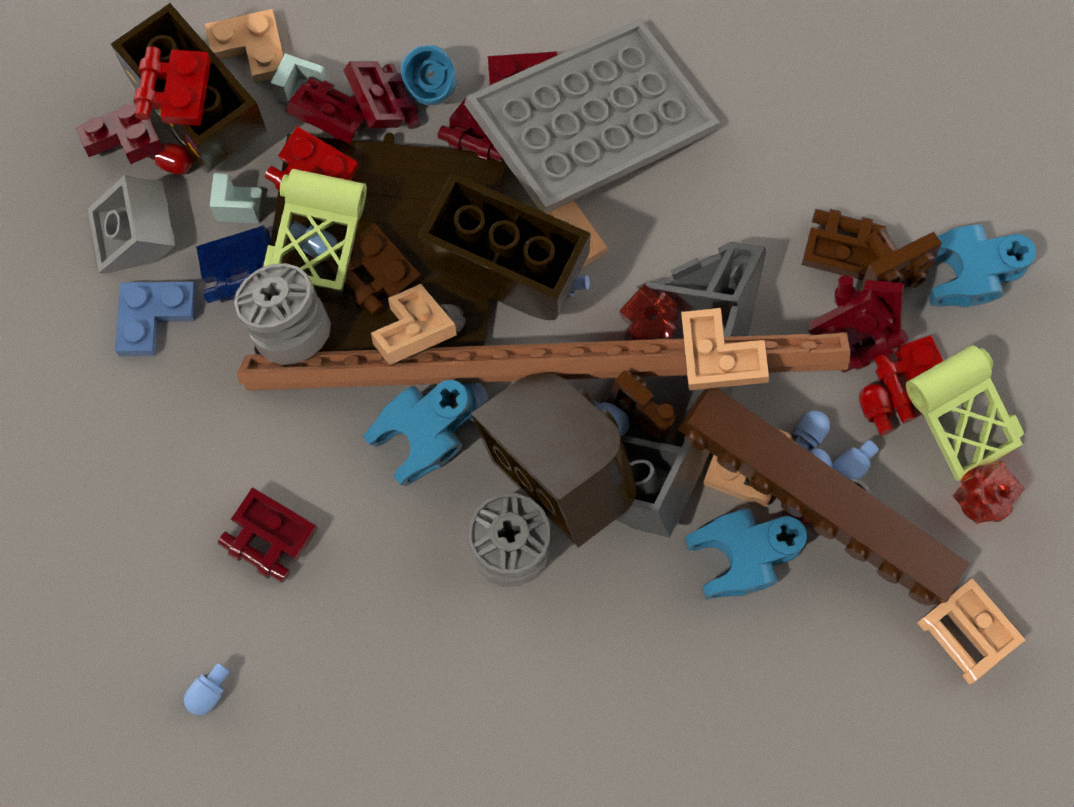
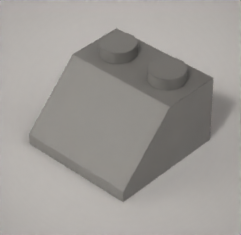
(131, 224)

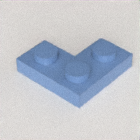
(146, 304)

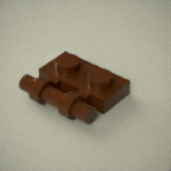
(839, 252)
(383, 263)
(635, 399)

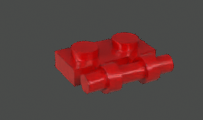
(184, 87)
(312, 155)
(912, 361)

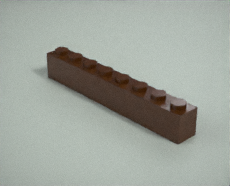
(823, 497)

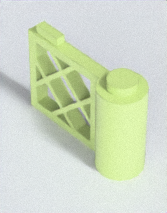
(325, 200)
(956, 383)

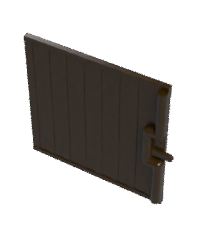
(399, 197)

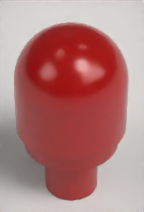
(173, 159)
(877, 407)

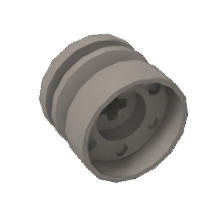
(282, 313)
(503, 561)

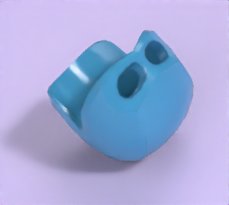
(416, 79)

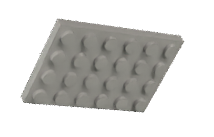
(591, 115)

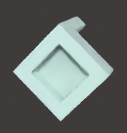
(292, 74)
(234, 203)

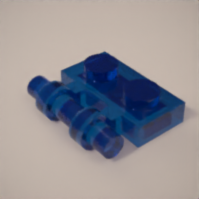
(229, 258)

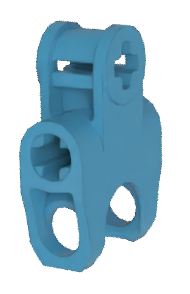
(980, 265)
(427, 424)
(750, 550)

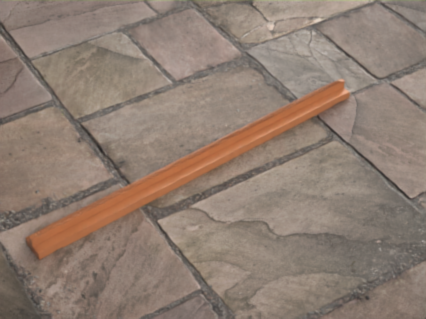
(514, 362)

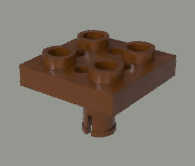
(902, 265)

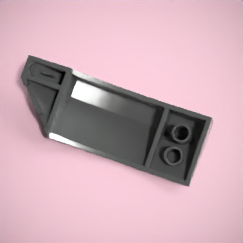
(671, 467)

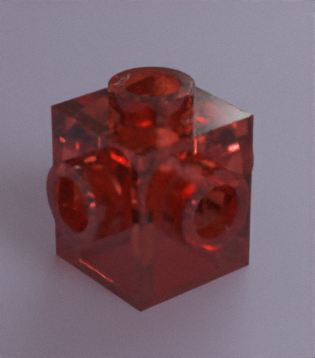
(647, 303)
(988, 492)

